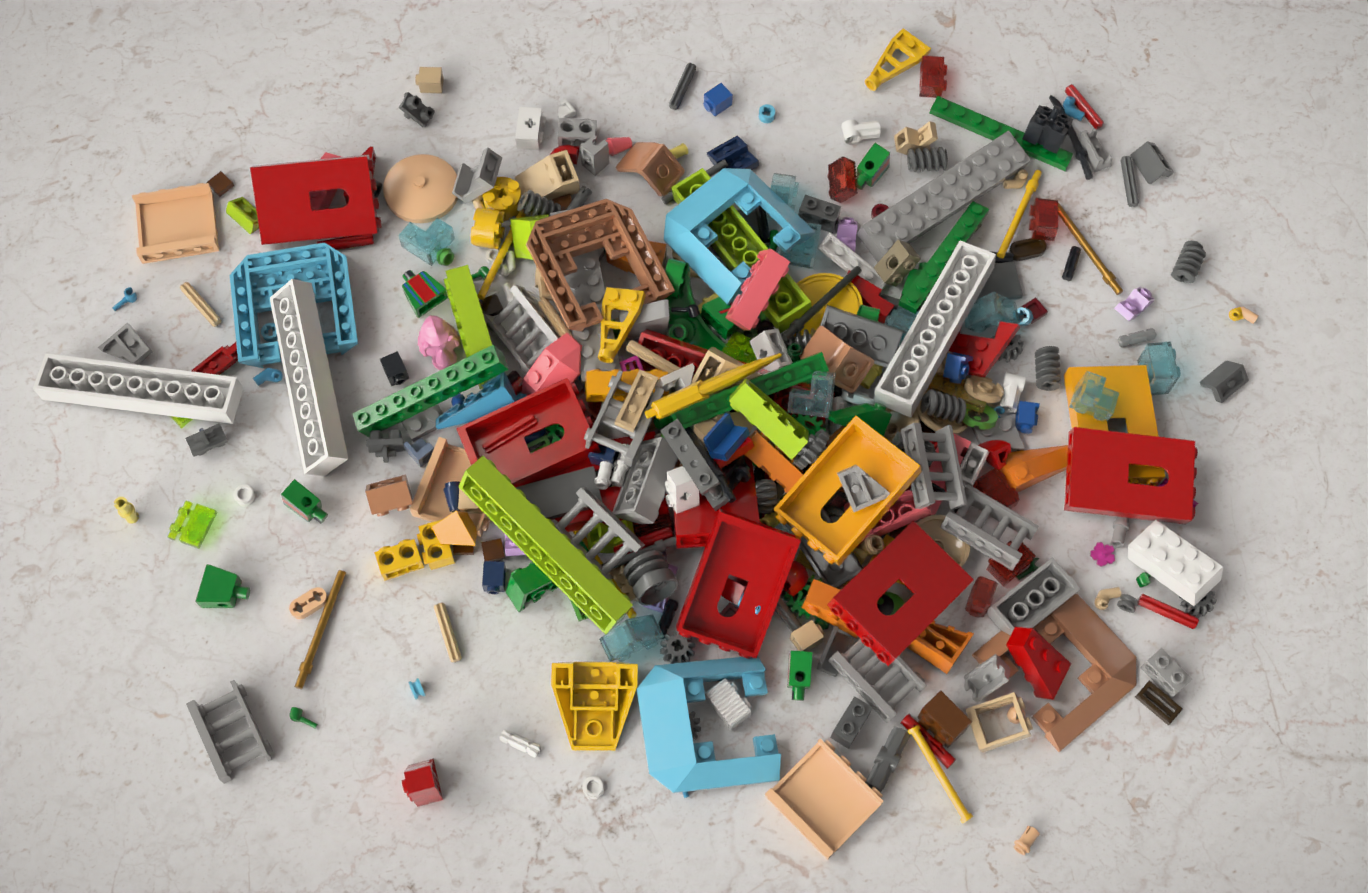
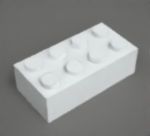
(1175, 562)

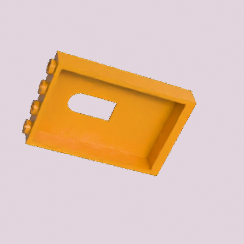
(1133, 404)
(802, 505)

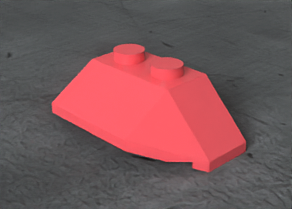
(554, 364)

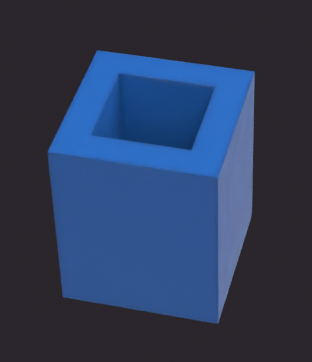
(717, 99)

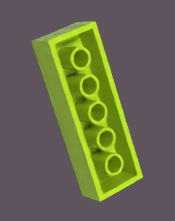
(467, 311)

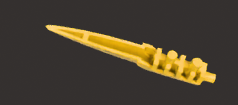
(701, 389)

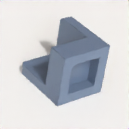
(419, 451)

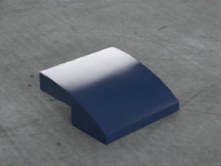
(735, 153)

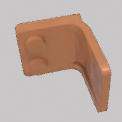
(654, 164)
(845, 361)

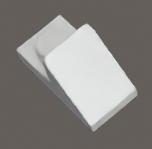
(678, 379)

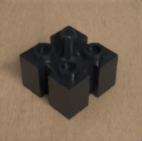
(1048, 128)

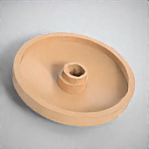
(420, 188)

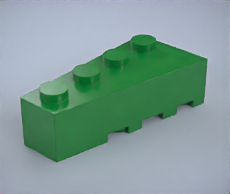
(529, 585)

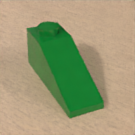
(874, 415)

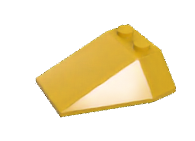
(594, 701)

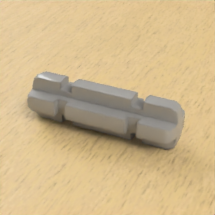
(1137, 337)

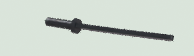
(1080, 153)
(720, 475)

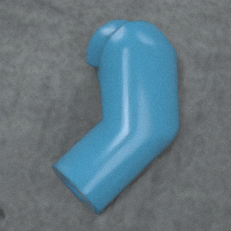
(1070, 109)
(268, 375)

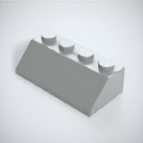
(645, 482)
(1033, 598)

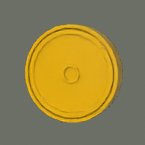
(818, 285)

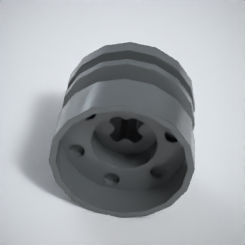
(650, 578)

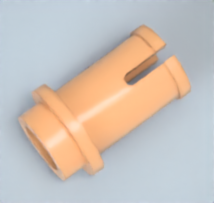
(1026, 840)

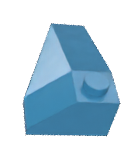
(494, 395)

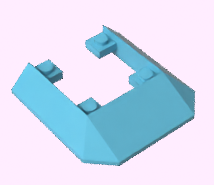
(690, 235)
(267, 272)
(668, 733)

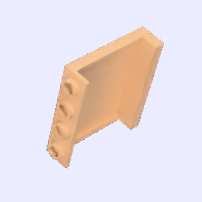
(176, 223)
(444, 466)
(825, 798)

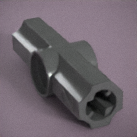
(887, 758)

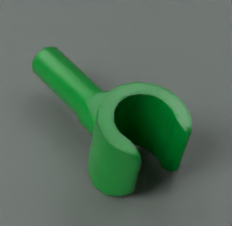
(482, 272)
(1143, 579)
(296, 716)

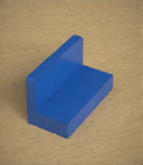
(725, 438)

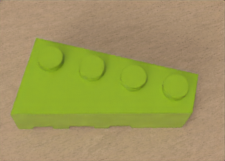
(769, 418)

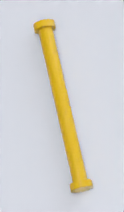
(940, 774)

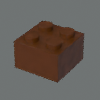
(943, 719)

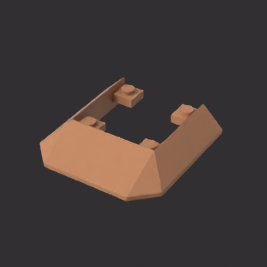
(586, 229)
(1107, 679)

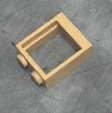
(977, 727)

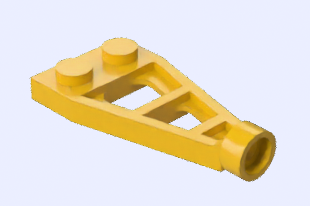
(907, 44)
(620, 300)

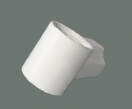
(855, 131)
(1013, 387)

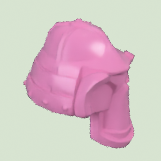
(438, 340)

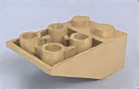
(550, 177)
(715, 363)

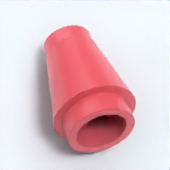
(618, 144)

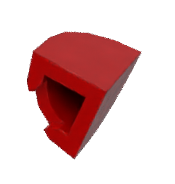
(573, 152)
(998, 452)
(796, 578)
(734, 589)

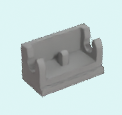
(593, 156)
(1096, 156)
(987, 677)

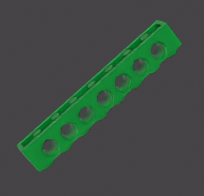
(431, 391)

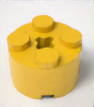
(503, 197)
(488, 228)

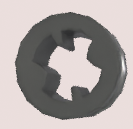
(1128, 603)

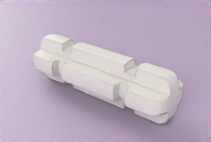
(519, 743)

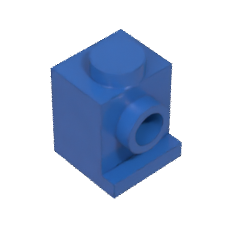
(957, 366)
(1026, 416)

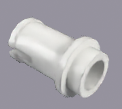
(604, 474)

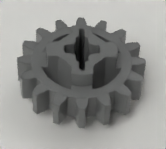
(812, 450)

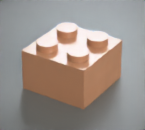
(389, 495)

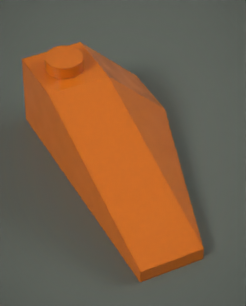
(1033, 466)

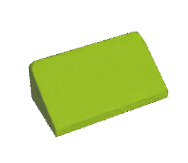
(243, 214)

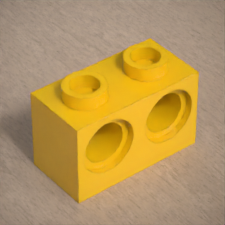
(432, 546)
(400, 564)

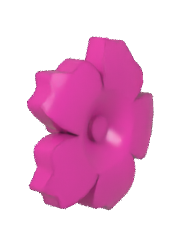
(1103, 554)

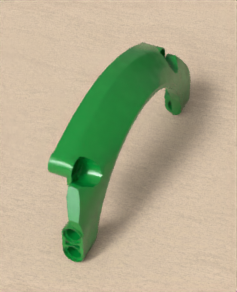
(696, 329)

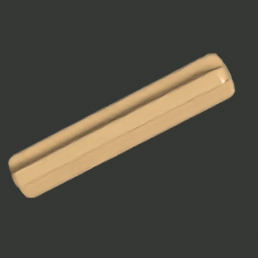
(200, 304)
(553, 317)
(650, 357)
(447, 632)

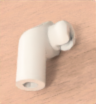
(510, 265)

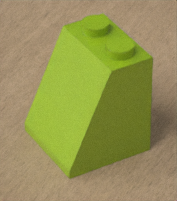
(521, 231)

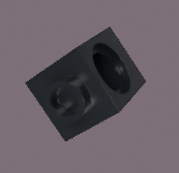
(394, 369)

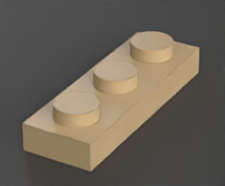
(636, 401)

